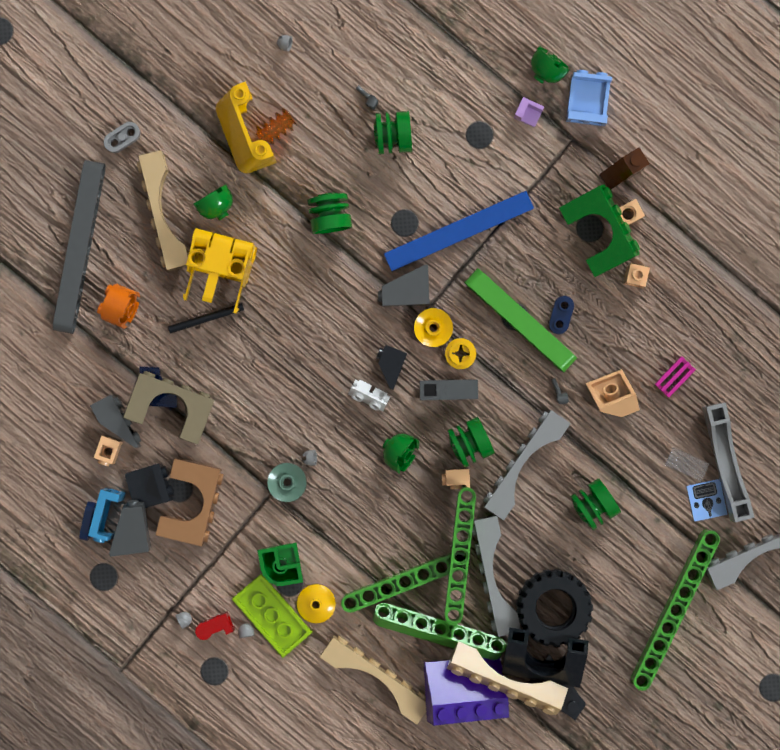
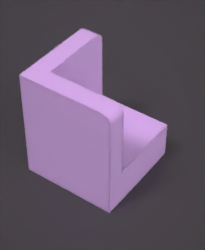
(528, 112)

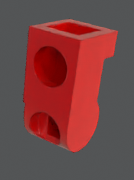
(214, 625)

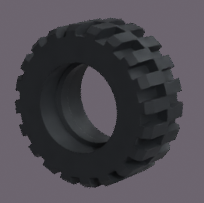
(535, 588)

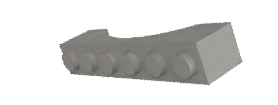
(549, 430)
(721, 439)
(488, 535)
(726, 570)

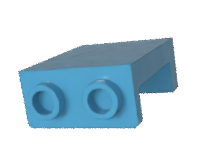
(101, 512)

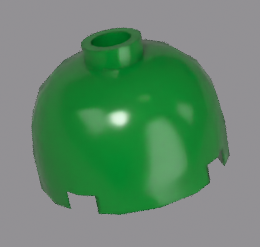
(548, 66)
(215, 204)
(399, 451)

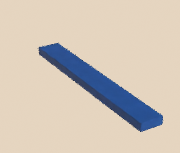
(458, 231)

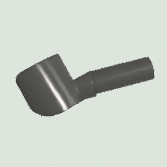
(372, 101)
(562, 398)

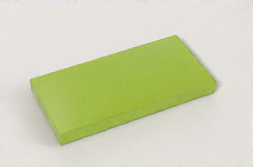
(272, 615)

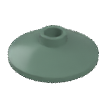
(279, 489)

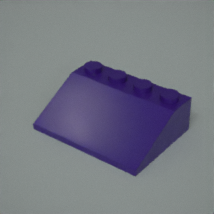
(458, 699)

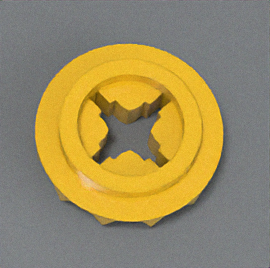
(467, 347)

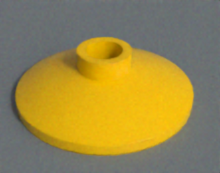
(438, 318)
(320, 594)

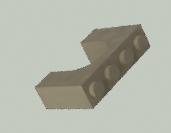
(196, 405)

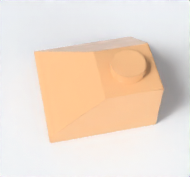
(614, 394)

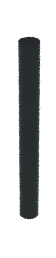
(204, 318)

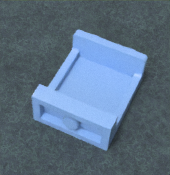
(588, 98)

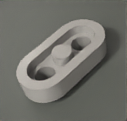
(121, 135)

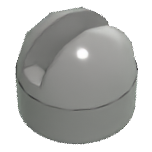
(285, 42)
(311, 457)
(184, 619)
(245, 630)

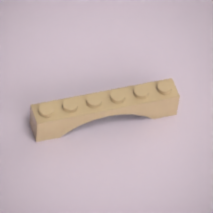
(155, 172)
(342, 655)
(469, 663)

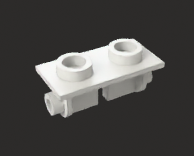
(376, 400)

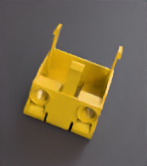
(219, 257)

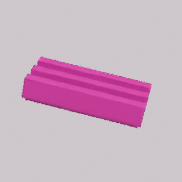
(677, 374)

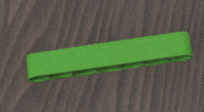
(520, 320)
(452, 584)
(397, 588)
(428, 632)

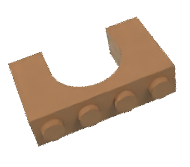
(207, 480)

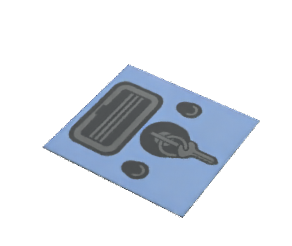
(707, 500)

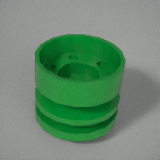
(393, 132)
(329, 213)
(470, 442)
(595, 504)

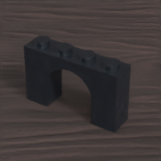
(563, 671)

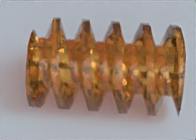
(275, 127)

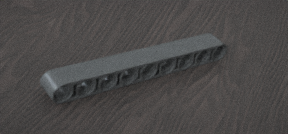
(79, 246)

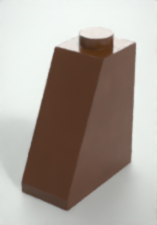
(624, 168)

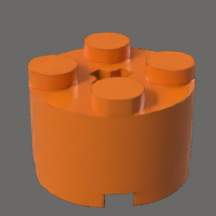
(119, 305)

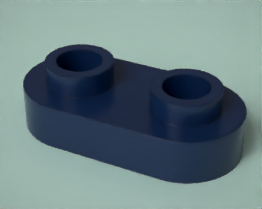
(560, 314)
(87, 520)

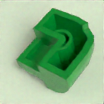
(281, 564)

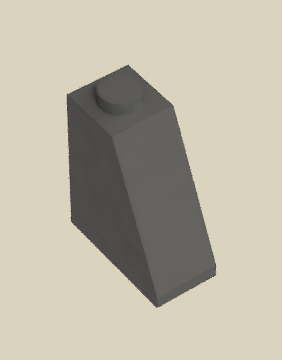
(407, 290)
(132, 530)

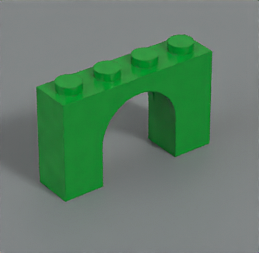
(622, 246)

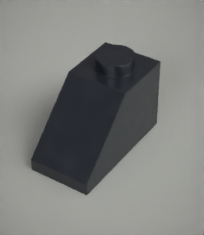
(391, 363)

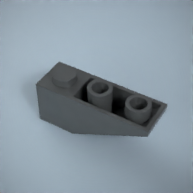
(448, 389)
(110, 415)

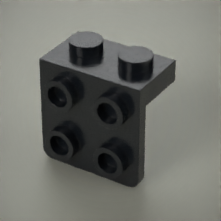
(150, 485)

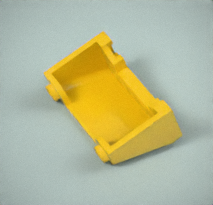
(247, 155)

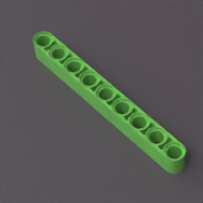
(675, 619)

